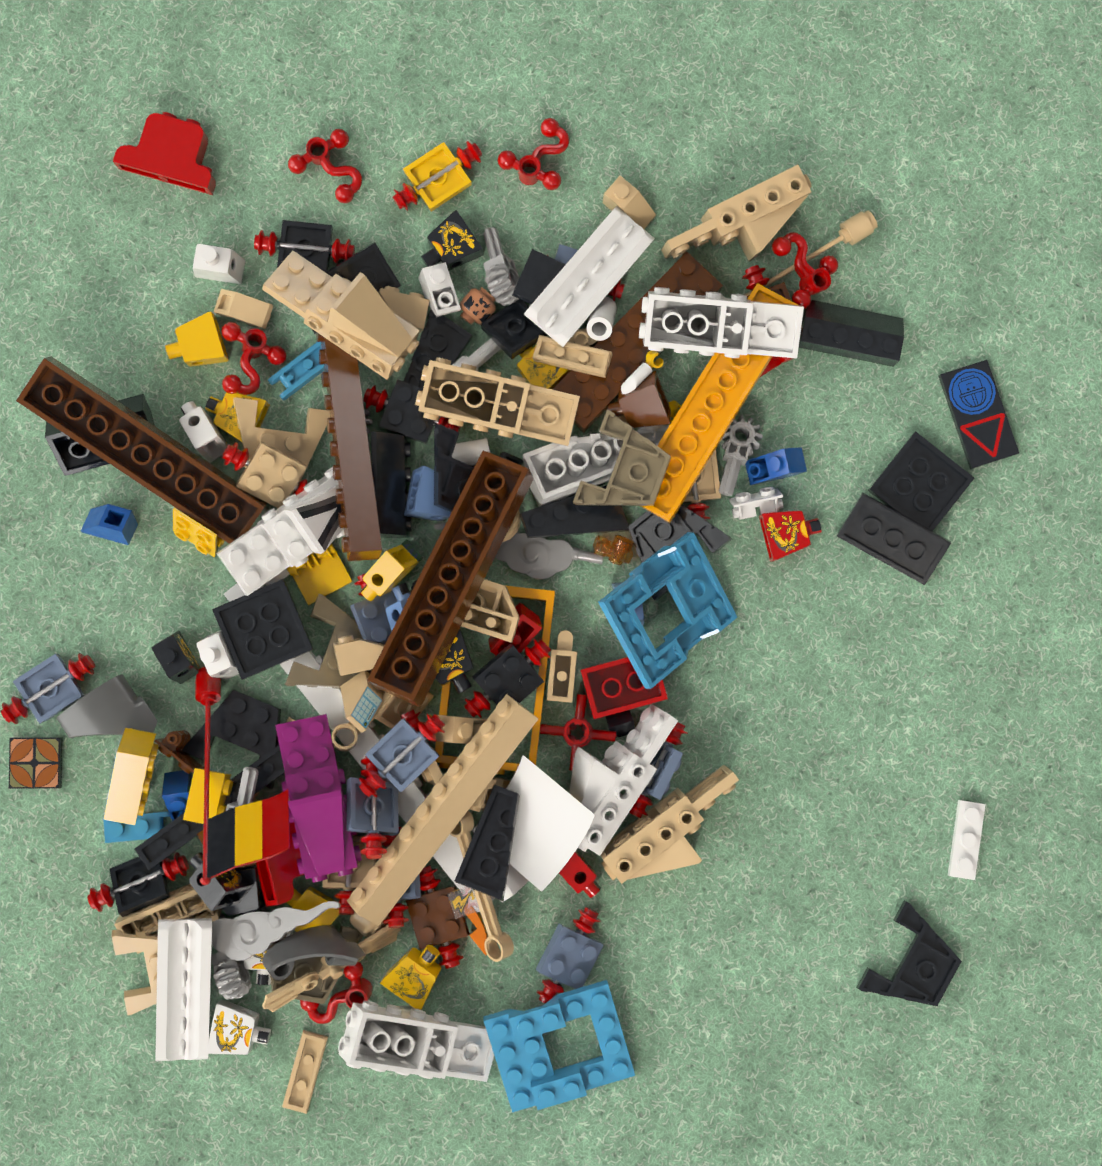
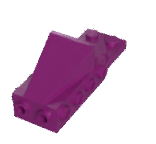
(316, 799)

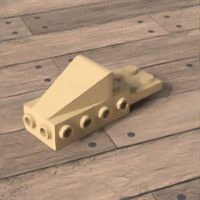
(750, 216)
(345, 313)
(495, 402)
(658, 840)

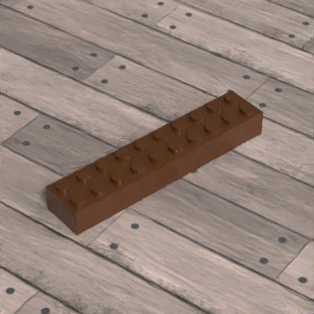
(140, 450)
(451, 579)

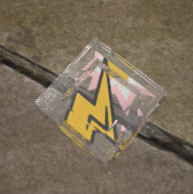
(463, 902)

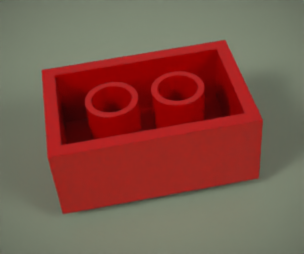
(617, 688)

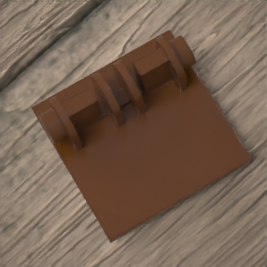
(173, 745)

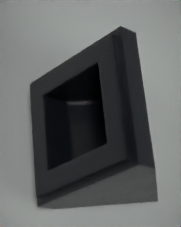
(620, 723)

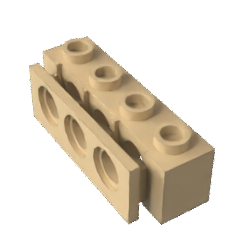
(182, 904)

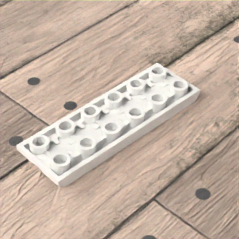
(589, 276)
(183, 988)

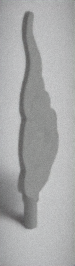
(539, 556)
(256, 931)

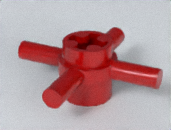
(572, 724)

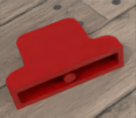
(170, 153)
(278, 874)

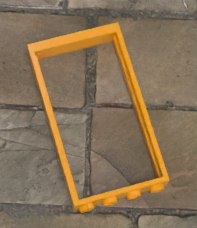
(520, 593)

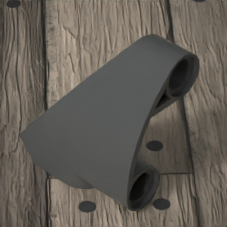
(108, 711)
(308, 943)

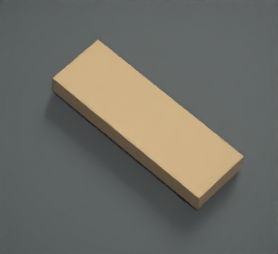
(572, 356)
(305, 1071)

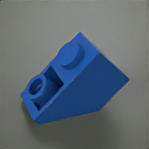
(776, 465)
(111, 523)
(176, 792)

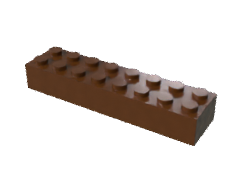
(626, 345)

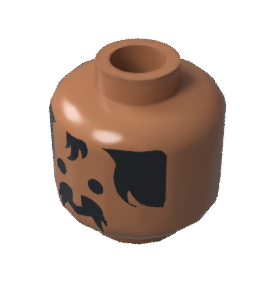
(477, 306)

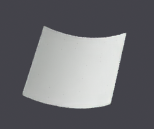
(547, 825)

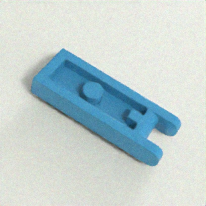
(299, 371)
(143, 829)

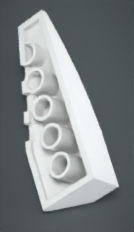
(589, 459)

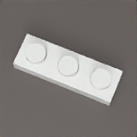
(966, 839)

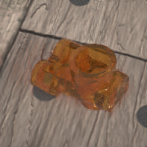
(618, 551)

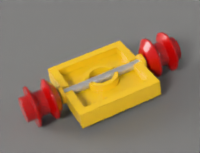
(437, 176)

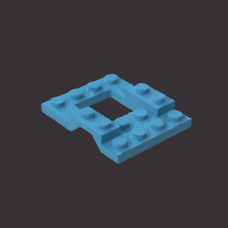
(696, 593)
(525, 1060)

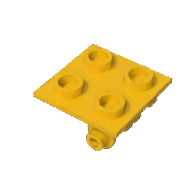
(189, 529)
(320, 574)

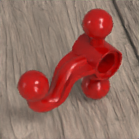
(338, 139)
(550, 179)
(827, 266)
(275, 354)
(345, 996)

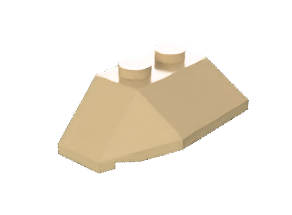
(493, 612)

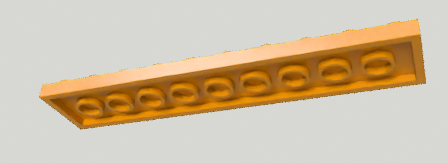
(707, 417)

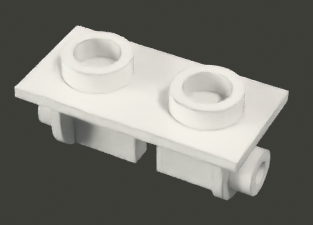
(766, 499)

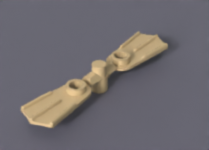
(290, 991)

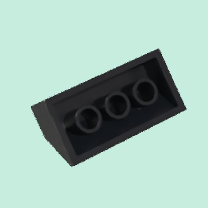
(852, 333)
(76, 458)
(390, 482)

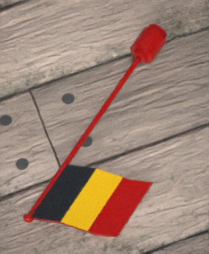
(246, 831)

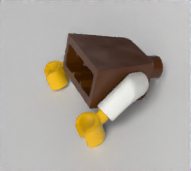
(643, 398)

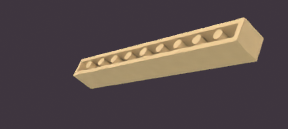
(442, 810)

